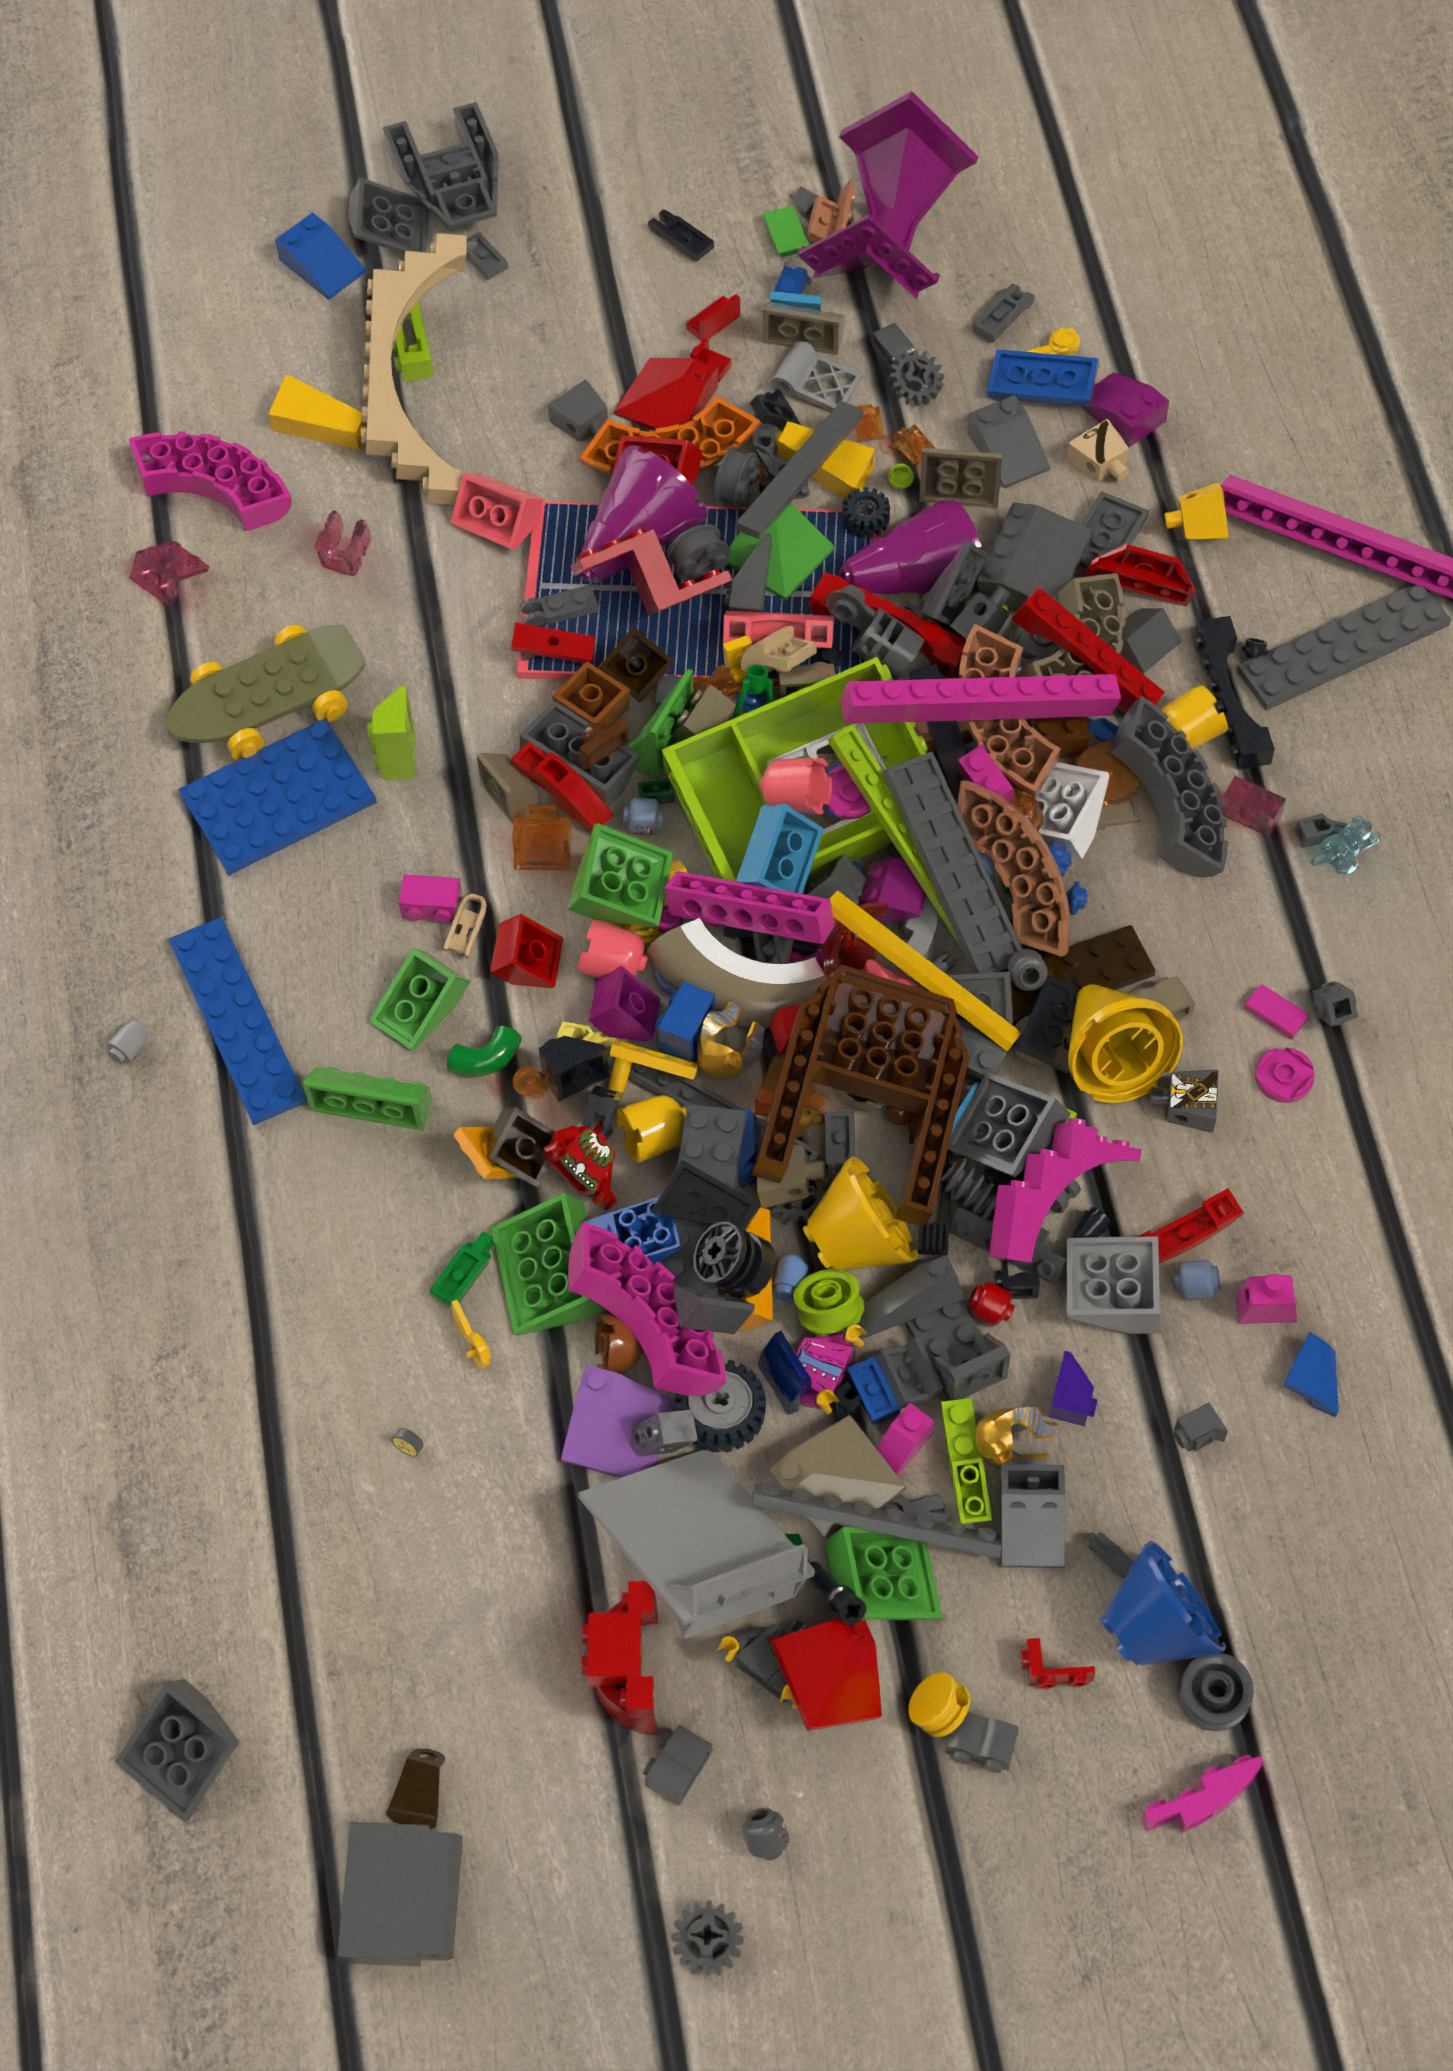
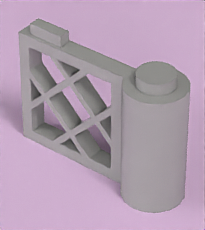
(801, 364)

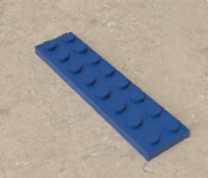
(237, 1021)

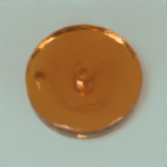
(1122, 780)

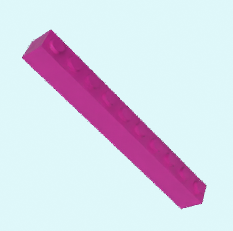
(1338, 535)
(979, 698)

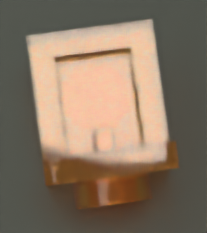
(911, 442)

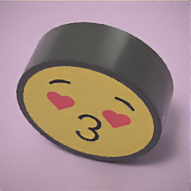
(407, 1442)

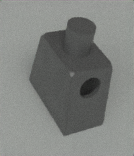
(579, 411)
(984, 612)

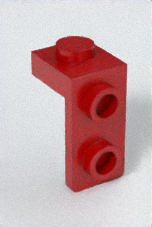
(1048, 1678)

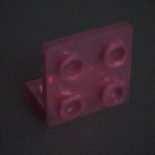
(163, 567)

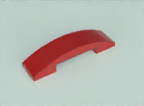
(1196, 1226)

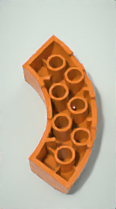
(710, 430)

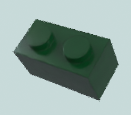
(659, 790)

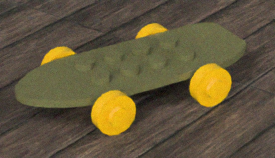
(267, 686)

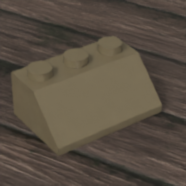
(789, 324)

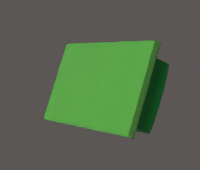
(786, 230)

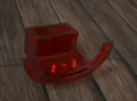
(845, 948)

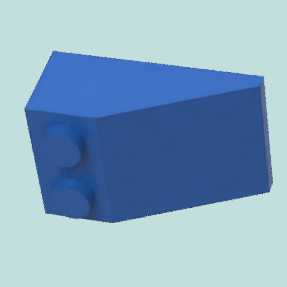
(319, 256)

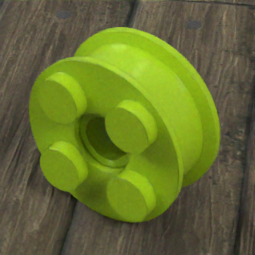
(829, 1301)

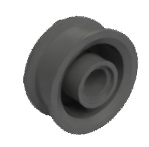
(736, 477)
(698, 552)
(1210, 1711)

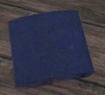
(784, 1372)

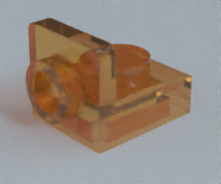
(870, 426)

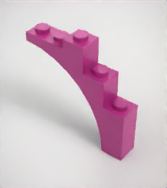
(1025, 1203)

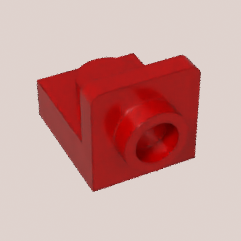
(711, 357)

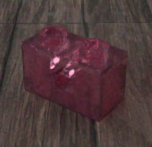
(1252, 806)

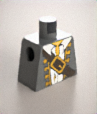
(1190, 1099)

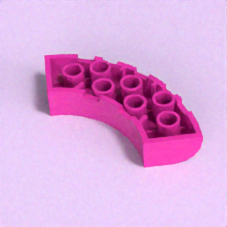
(212, 470)
(644, 1301)

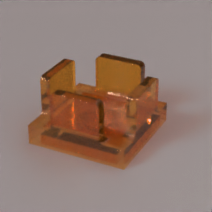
(542, 839)

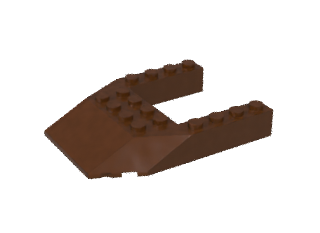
(882, 1046)

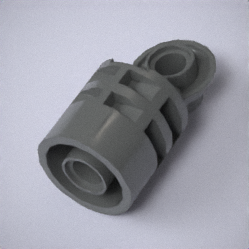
(880, 632)

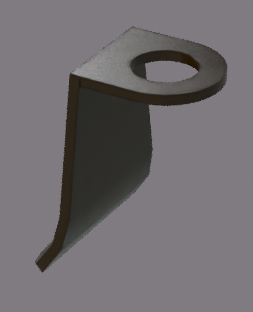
(417, 1790)

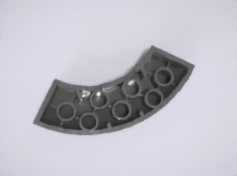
(1179, 788)

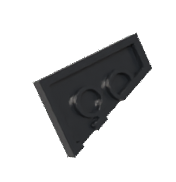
(1049, 1025)
(703, 1199)

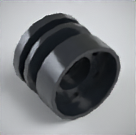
(734, 1260)

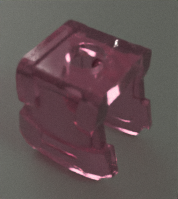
(347, 561)

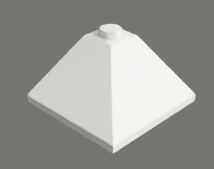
(1072, 807)

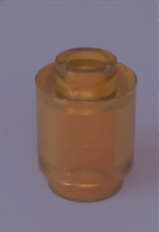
(537, 1086)

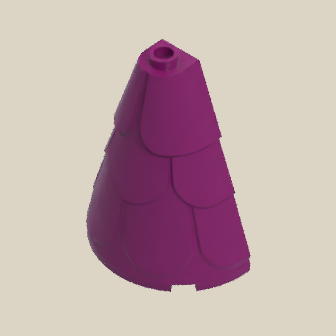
(641, 495)
(913, 552)

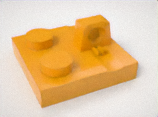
(474, 1143)

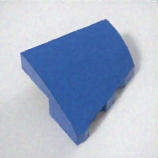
(1315, 1375)

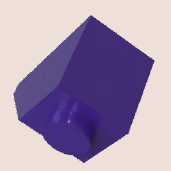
(1073, 1393)

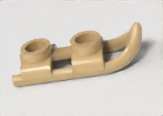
(467, 920)

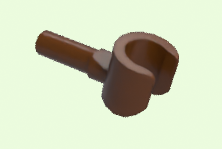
(763, 482)

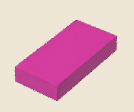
(1276, 1011)

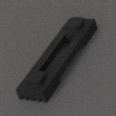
(935, 1237)

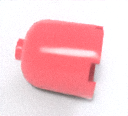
(798, 784)
(611, 948)

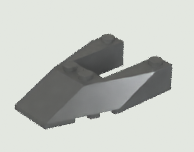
(454, 181)

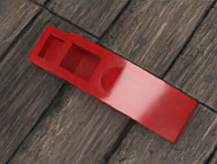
(565, 785)

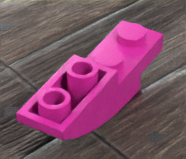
(1217, 1791)

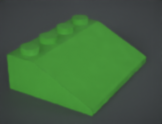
(535, 1263)

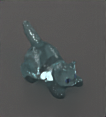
(1342, 848)

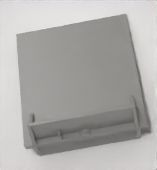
(699, 1541)

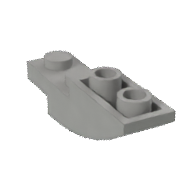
(920, 932)

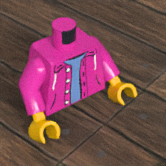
(827, 1363)

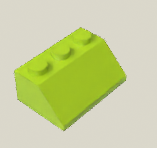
(393, 737)

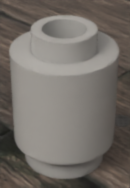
(127, 1042)

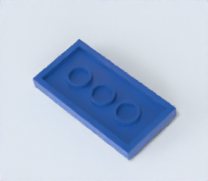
(1043, 377)

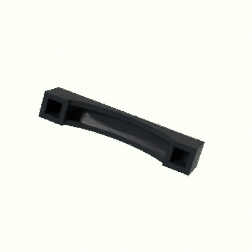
(1249, 741)

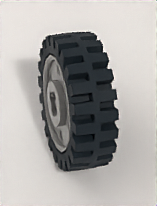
(730, 1413)

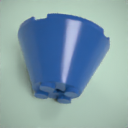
(1160, 1613)

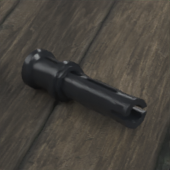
(839, 1597)

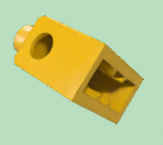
(1200, 514)

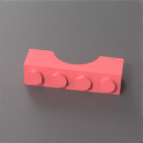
(761, 624)

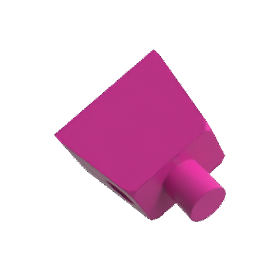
(1266, 1300)

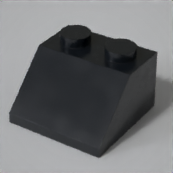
(573, 1065)

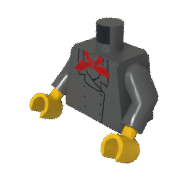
(758, 1657)

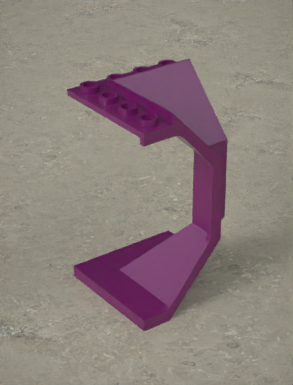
(904, 168)

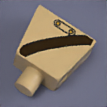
(1100, 452)

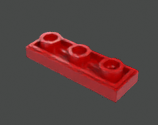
(567, 646)

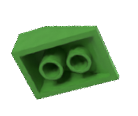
(418, 999)

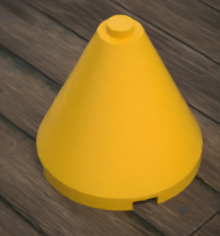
(1121, 1044)

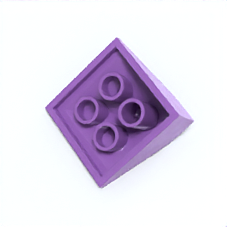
(605, 1422)

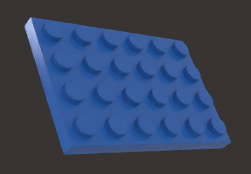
(277, 796)

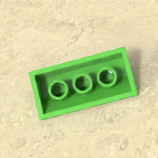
(368, 1098)

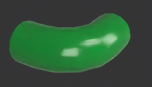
(487, 1059)

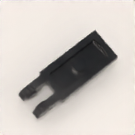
(681, 235)

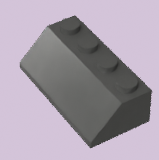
(561, 732)

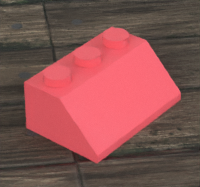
(495, 510)

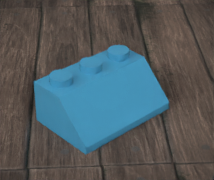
(780, 849)

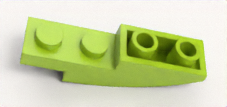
(965, 1462)

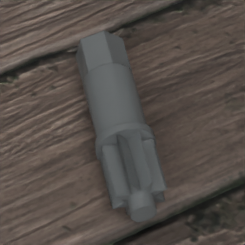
(1110, 1553)

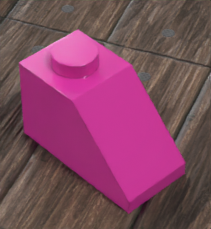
(906, 1437)

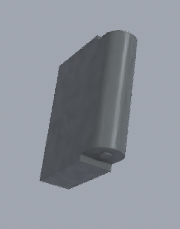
(399, 1895)

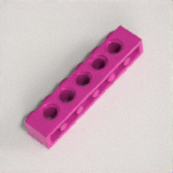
(750, 907)

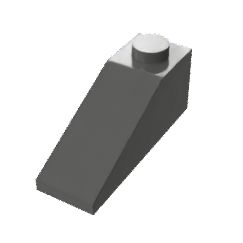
(750, 583)

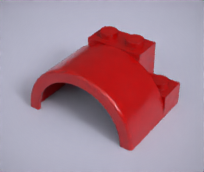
(616, 1658)

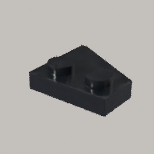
(773, 409)

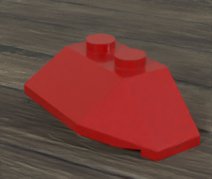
(1146, 573)

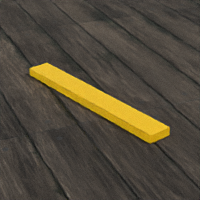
(922, 970)

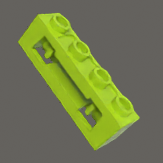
(417, 361)

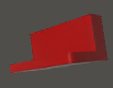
(715, 317)

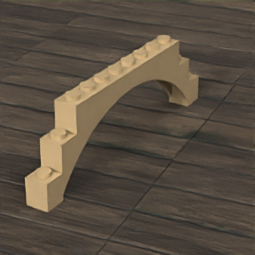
(387, 426)

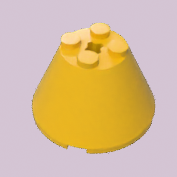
(858, 1223)

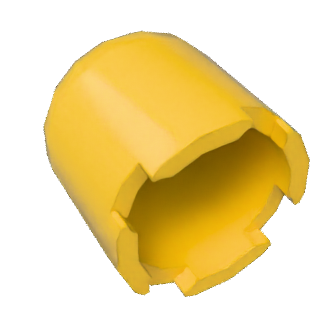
(1196, 716)
(651, 1127)

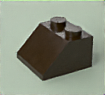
(519, 1144)

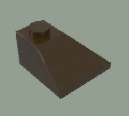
(637, 664)

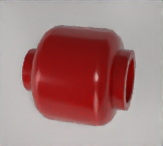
(990, 1303)

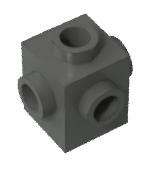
(1334, 1003)

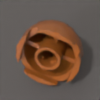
(616, 1345)

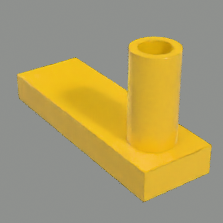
(629, 1053)

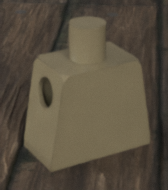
(795, 1181)

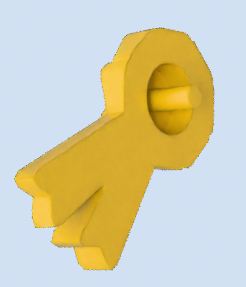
(1061, 342)
(476, 1343)

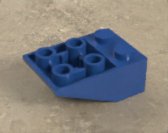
(638, 1226)

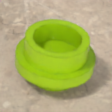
(900, 476)

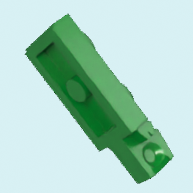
(463, 1270)

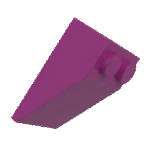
(1129, 405)

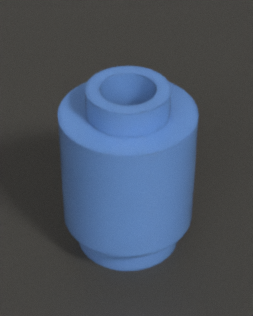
(789, 1274)

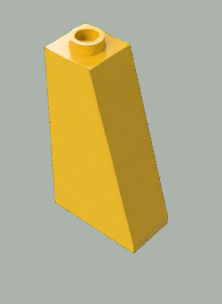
(315, 415)
(845, 468)

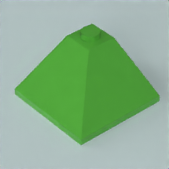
(794, 553)
(659, 729)
(621, 879)
(886, 1573)

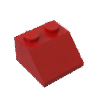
(526, 953)

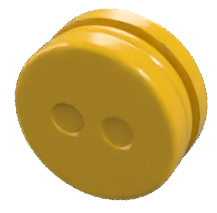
(939, 1704)

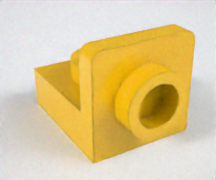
(733, 654)

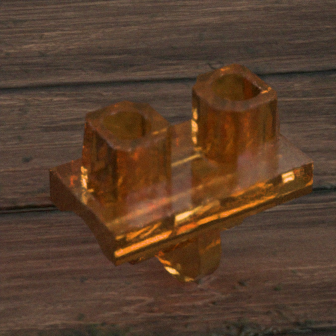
(721, 679)

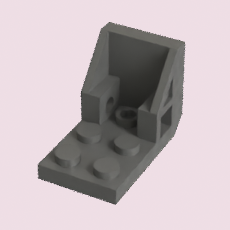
(959, 1351)

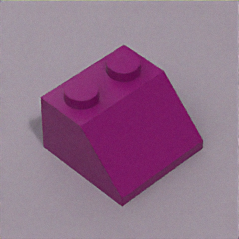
(893, 884)
(624, 1007)

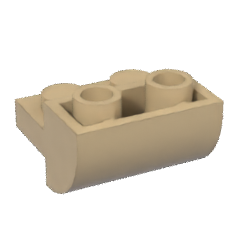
(778, 651)

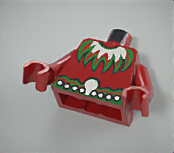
(584, 1160)

